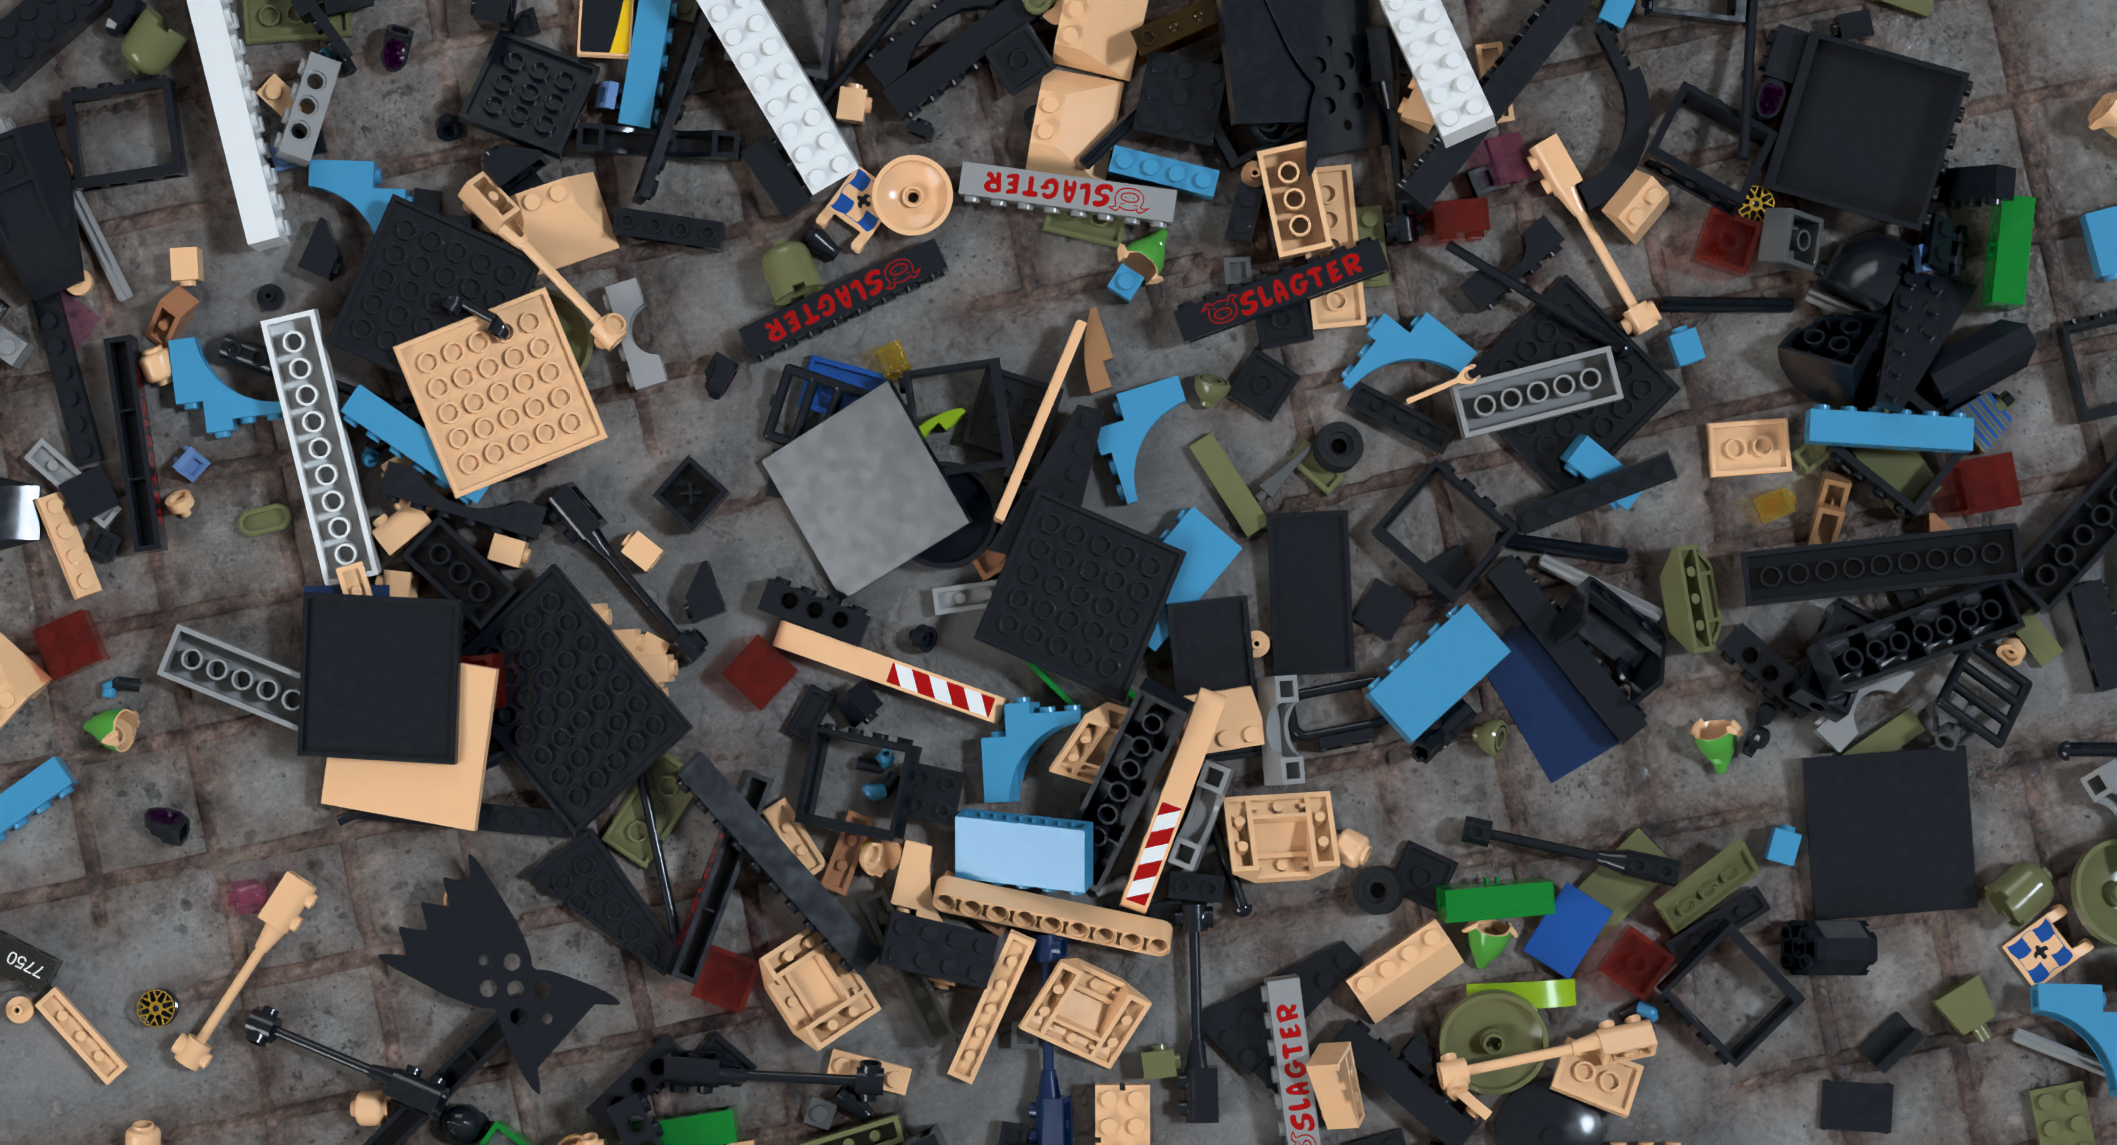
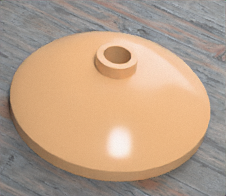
(908, 176)

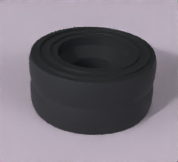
(1327, 457)
(1393, 890)

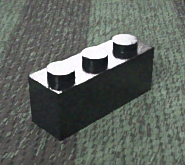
(777, 177)
(1977, 185)

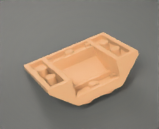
(1098, 36)
(1069, 119)
(566, 220)
(19, 679)
(1090, 742)
(1281, 836)
(814, 990)
(1086, 1011)

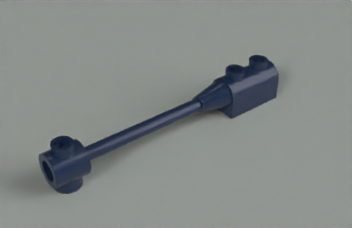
(1051, 1108)

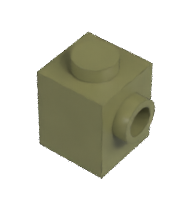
(1160, 1062)

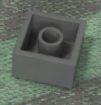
(1790, 240)

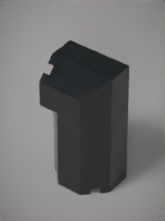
(1978, 362)

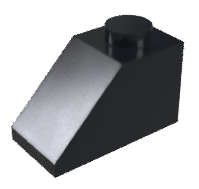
(322, 253)
(704, 596)

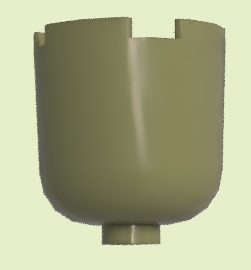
(152, 44)
(790, 272)
(2020, 893)

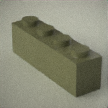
(880, 1131)

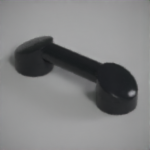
(455, 304)

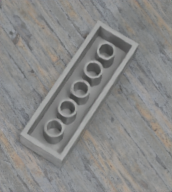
(1536, 393)
(233, 675)

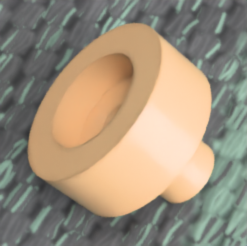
(1247, 174)
(83, 288)
(180, 503)
(1263, 641)
(2011, 651)
(26, 1009)

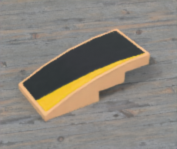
(606, 28)

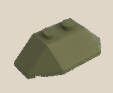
(1691, 599)

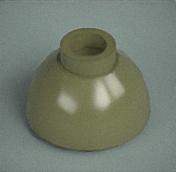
(1210, 389)
(1491, 736)

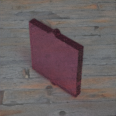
(1508, 158)
(79, 317)

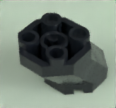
(1828, 947)

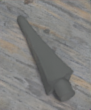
(1273, 484)

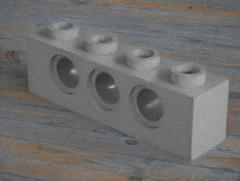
(325, 72)

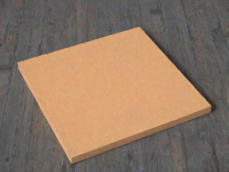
(497, 401)
(426, 791)

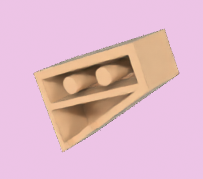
(1336, 1085)

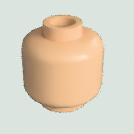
(156, 365)
(1353, 848)
(371, 1108)
(143, 1133)

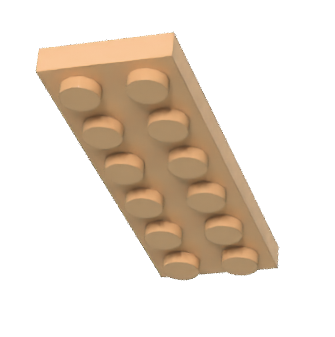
(1345, 306)

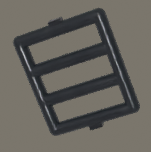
(814, 379)
(1968, 722)

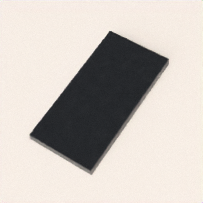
(1310, 592)
(1212, 651)

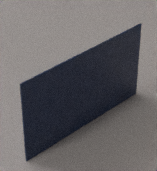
(1547, 708)

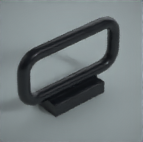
(1341, 735)

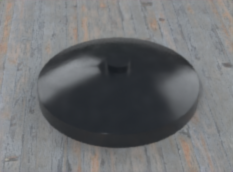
(973, 539)
(1546, 1118)

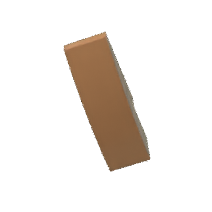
(1096, 354)
(1829, 508)

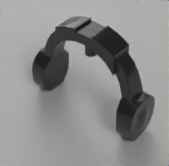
(1759, 735)

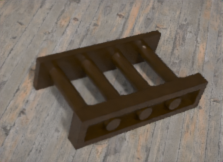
(1176, 30)

